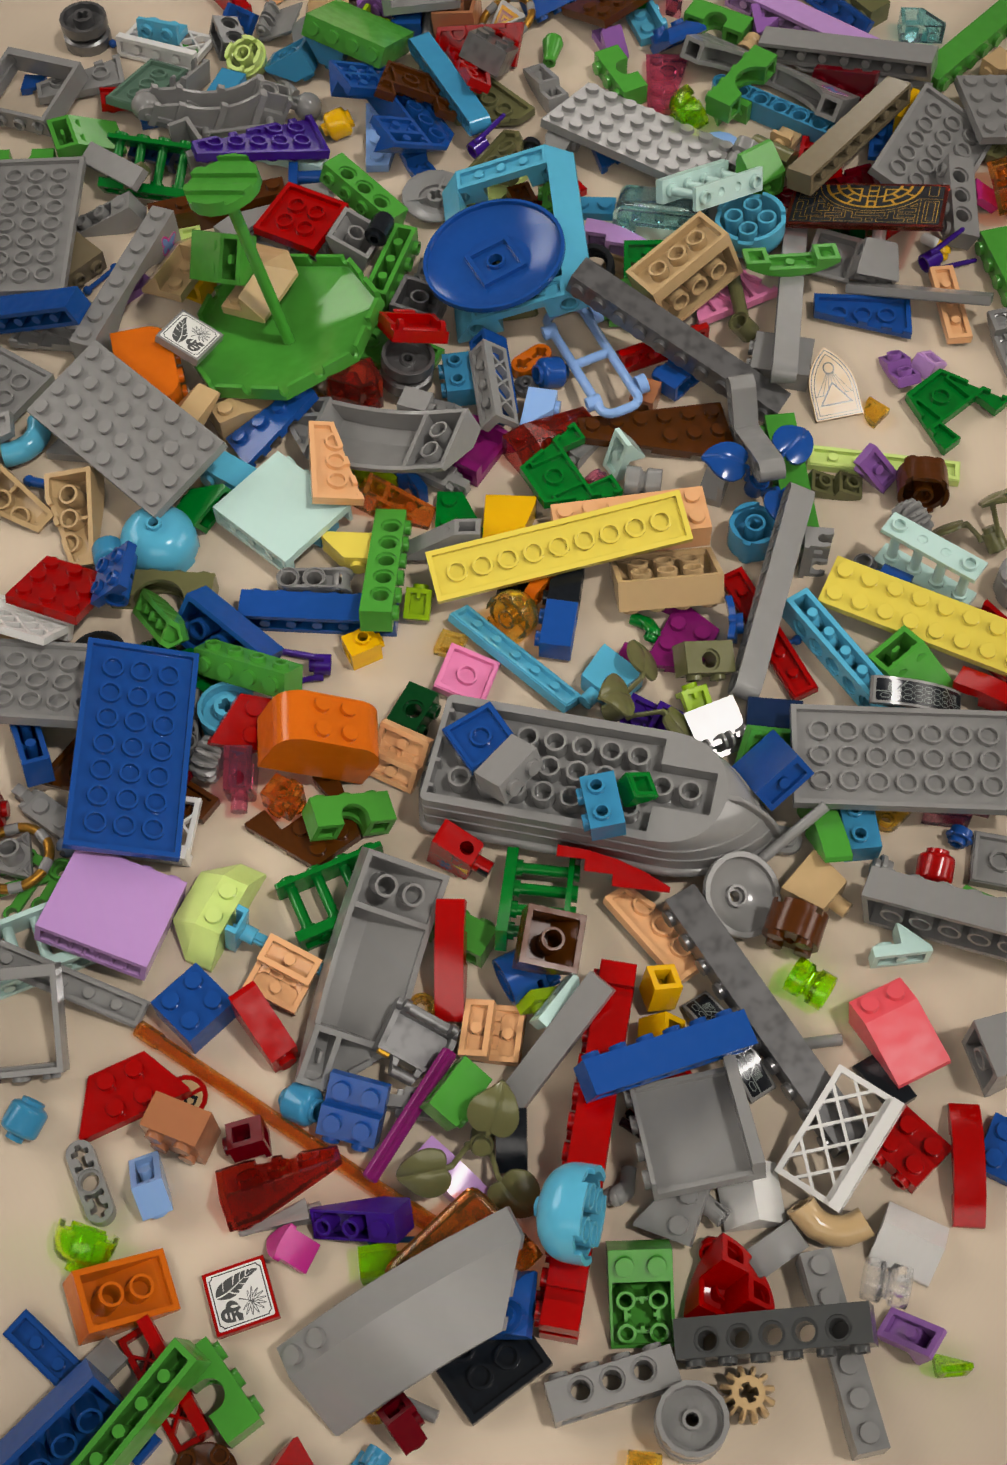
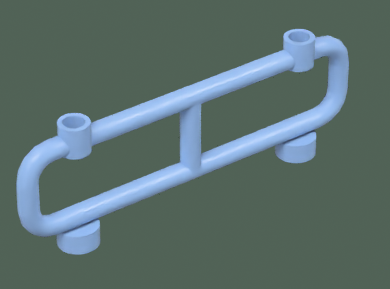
(636, 386)

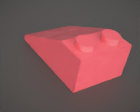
(897, 1032)

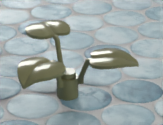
(993, 534)
(619, 701)
(491, 1115)

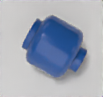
(550, 372)

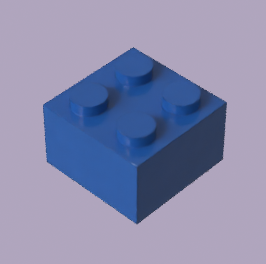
(194, 1008)

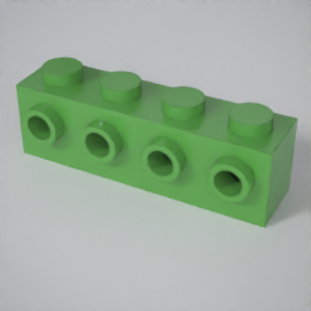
(395, 261)
(248, 668)

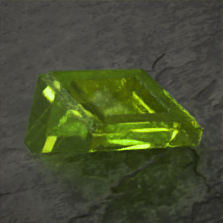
(950, 1367)

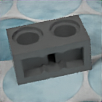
(223, 31)

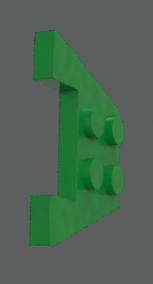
(944, 397)
(556, 478)

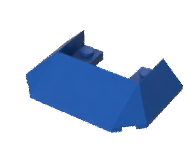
(402, 125)

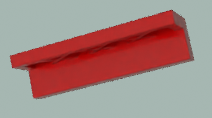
(643, 356)
(188, 1403)

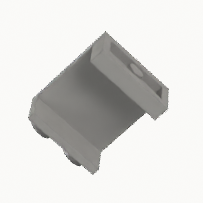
(185, 130)

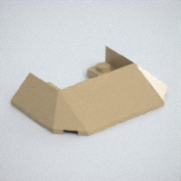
(173, 282)

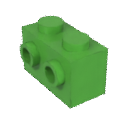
(451, 1096)

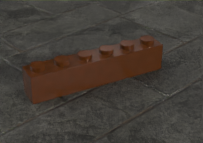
(186, 217)

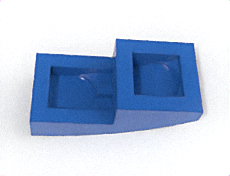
(416, 163)
(414, 484)

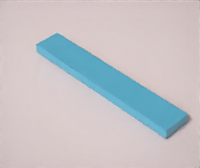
(515, 658)

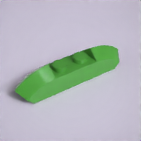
(160, 619)

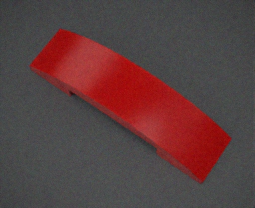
(967, 1166)

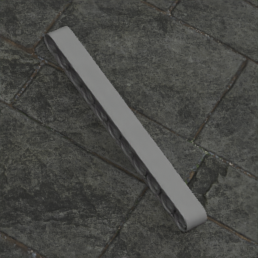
(788, 314)

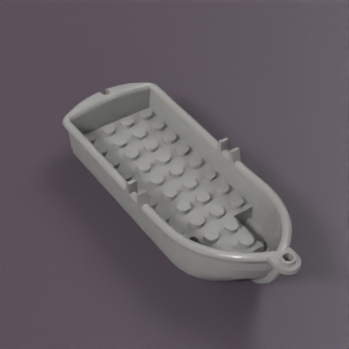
(695, 820)

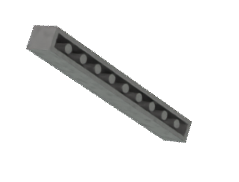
(668, 334)
(742, 988)

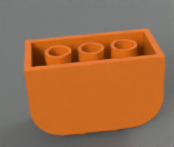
(151, 360)
(319, 736)

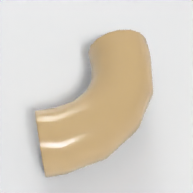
(829, 1228)

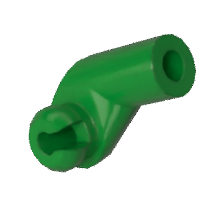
(648, 624)

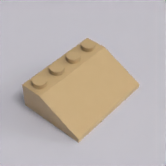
(668, 580)

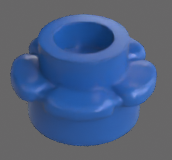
(959, 836)

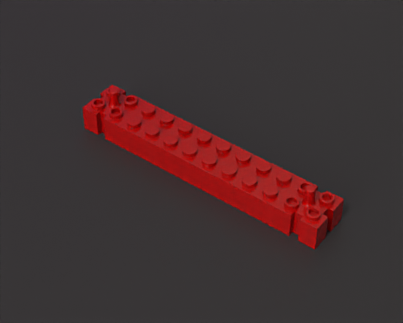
(589, 1131)

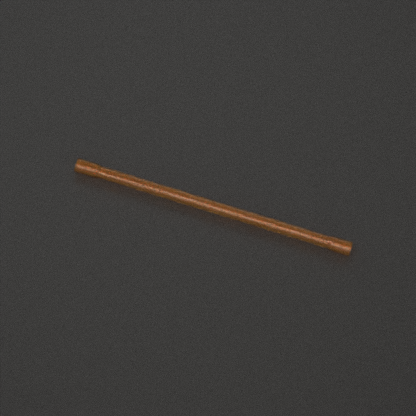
(160, 1042)

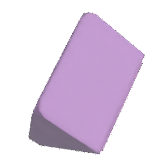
(927, 363)

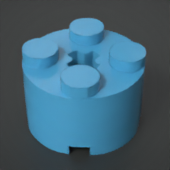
(749, 532)

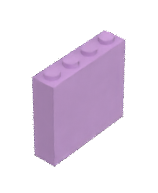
(111, 911)

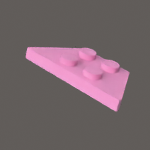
(720, 304)

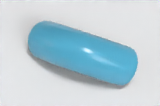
(26, 446)

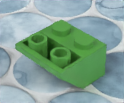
(764, 155)

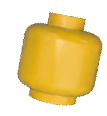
(337, 123)

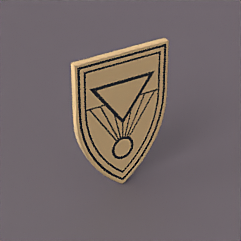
(832, 388)

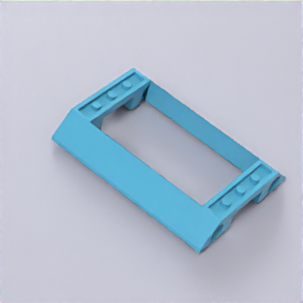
(540, 165)

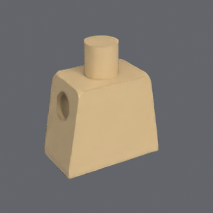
(819, 885)

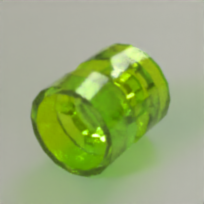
(810, 983)

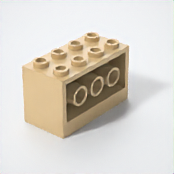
(687, 267)

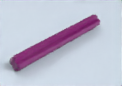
(408, 1116)

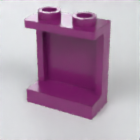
(483, 456)

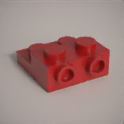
(911, 1151)

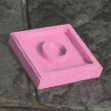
(466, 673)

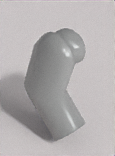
(624, 1189)

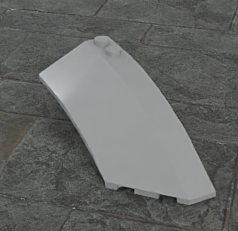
(393, 438)
(368, 963)
(407, 1322)

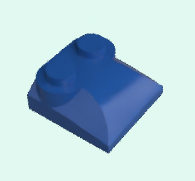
(668, 38)
(521, 1308)

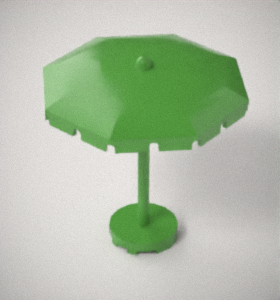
(310, 332)

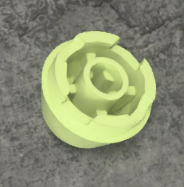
(246, 56)

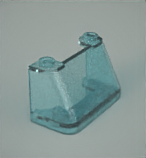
(638, 207)

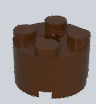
(923, 480)
(794, 926)

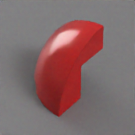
(726, 1282)

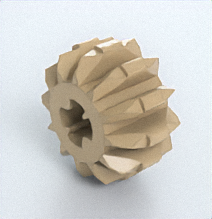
(752, 1385)

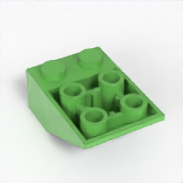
(74, 133)
(219, 258)
(909, 657)
(640, 1292)

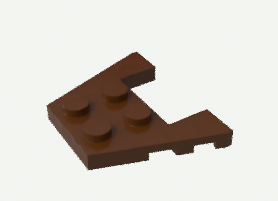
(419, 85)
(295, 838)

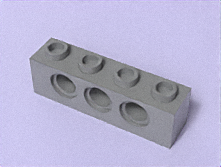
(962, 200)
(567, 1409)

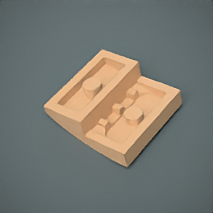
(401, 755)
(284, 973)
(492, 1033)

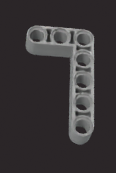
(763, 457)

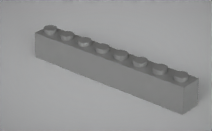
(850, 52)

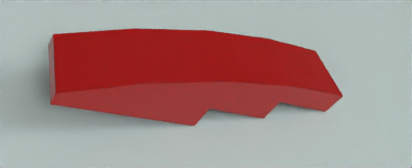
(988, 689)
(622, 873)
(450, 959)

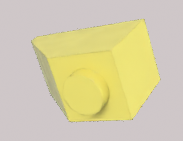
(348, 549)

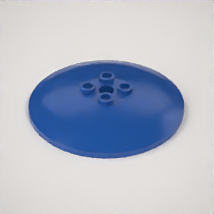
(503, 230)

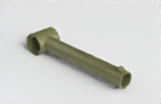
(740, 321)

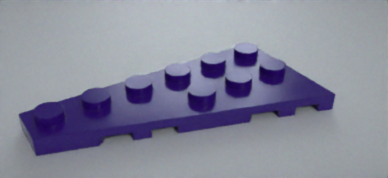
(267, 142)

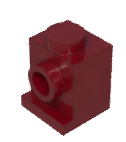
(247, 1139)
(403, 1423)

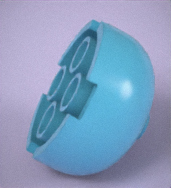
(753, 221)
(162, 542)
(571, 1212)

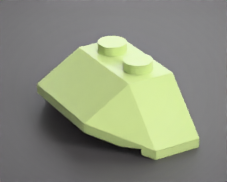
(210, 908)

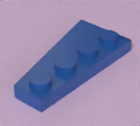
(867, 312)
(263, 429)

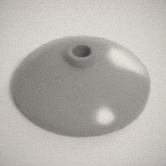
(753, 890)

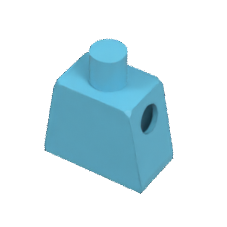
(602, 665)

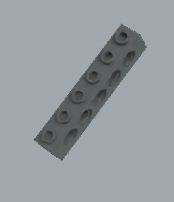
(691, 1332)

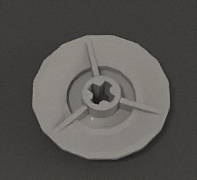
(424, 195)

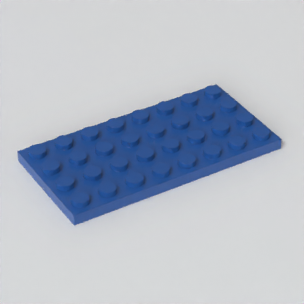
(131, 751)

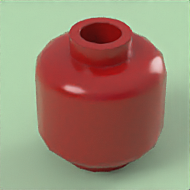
(936, 865)

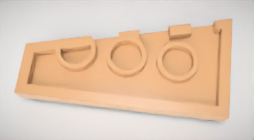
(330, 468)
(650, 930)

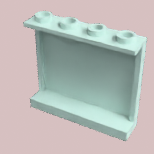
(276, 511)

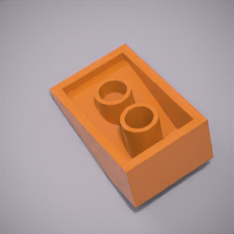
(118, 1293)

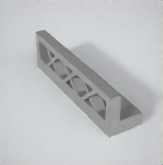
(488, 383)

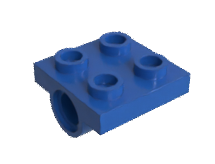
(115, 577)

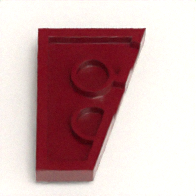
(853, 81)

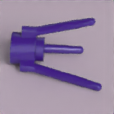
(480, 143)
(934, 256)
(318, 663)

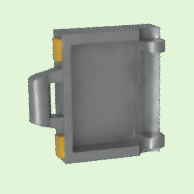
(413, 1040)

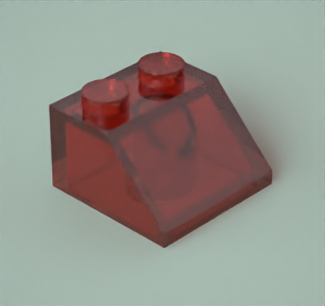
(357, 385)

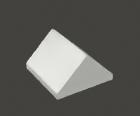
(754, 1203)
(910, 1241)

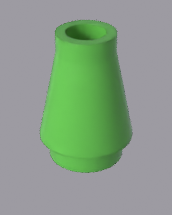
(552, 47)

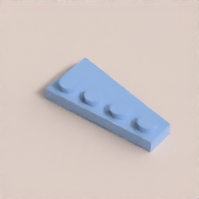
(375, 160)

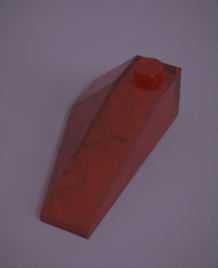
(530, 437)
(256, 1191)

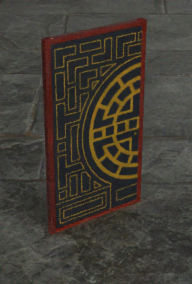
(870, 207)

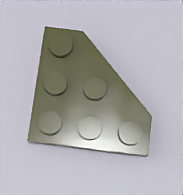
(503, 100)
(504, 144)

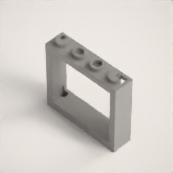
(44, 65)
(49, 1070)

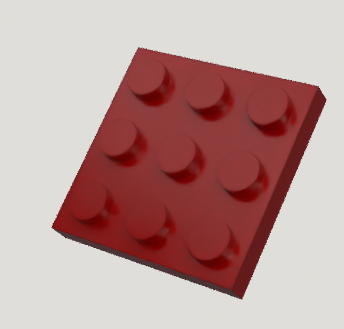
(299, 218)
(55, 590)

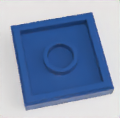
(477, 735)

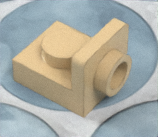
(786, 137)

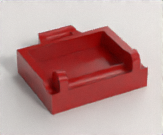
(413, 327)

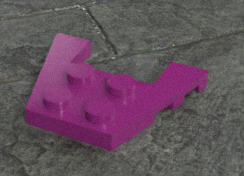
(680, 627)

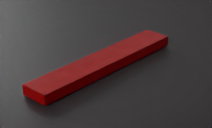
(783, 658)

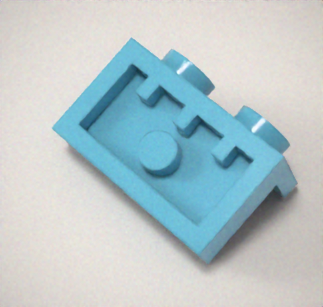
(645, 21)
(161, 30)

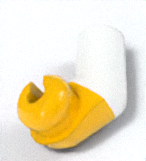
(932, 241)

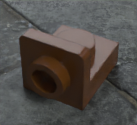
(521, 191)

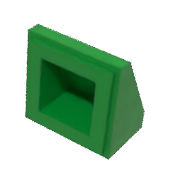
(636, 788)

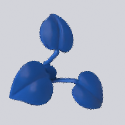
(729, 459)

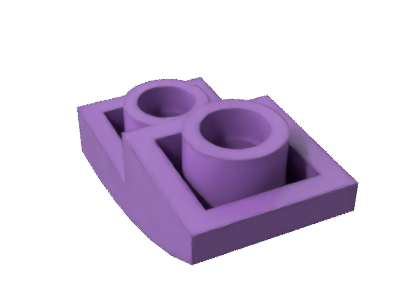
(899, 370)

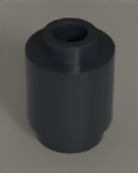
(379, 228)

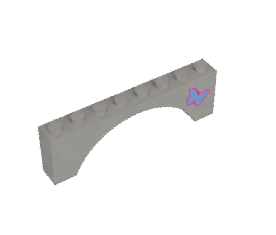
(819, 96)
(147, 248)

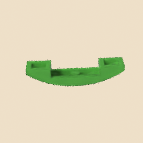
(791, 264)

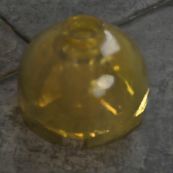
(513, 614)

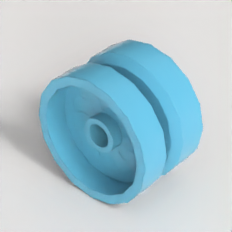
(216, 703)

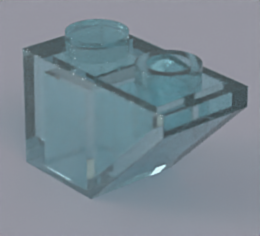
(919, 26)

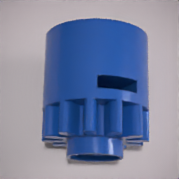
(518, 982)

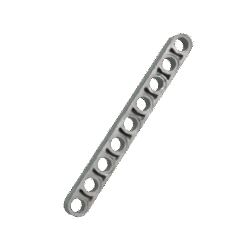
(771, 592)

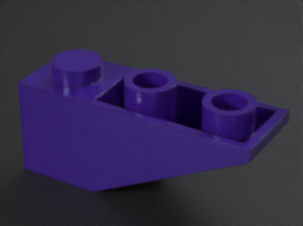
(364, 1220)

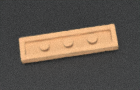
(952, 315)

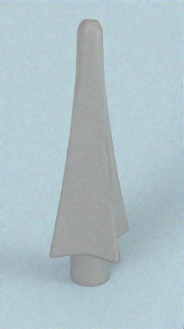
(581, 454)
(296, 1214)

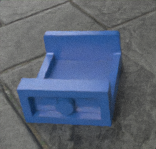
(773, 770)

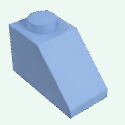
(540, 404)
(150, 1186)

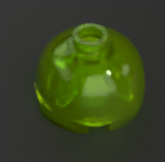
(687, 108)
(82, 1245)

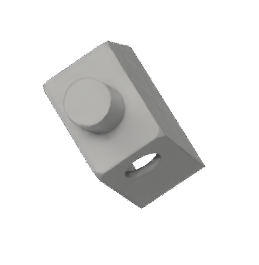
(875, 260)

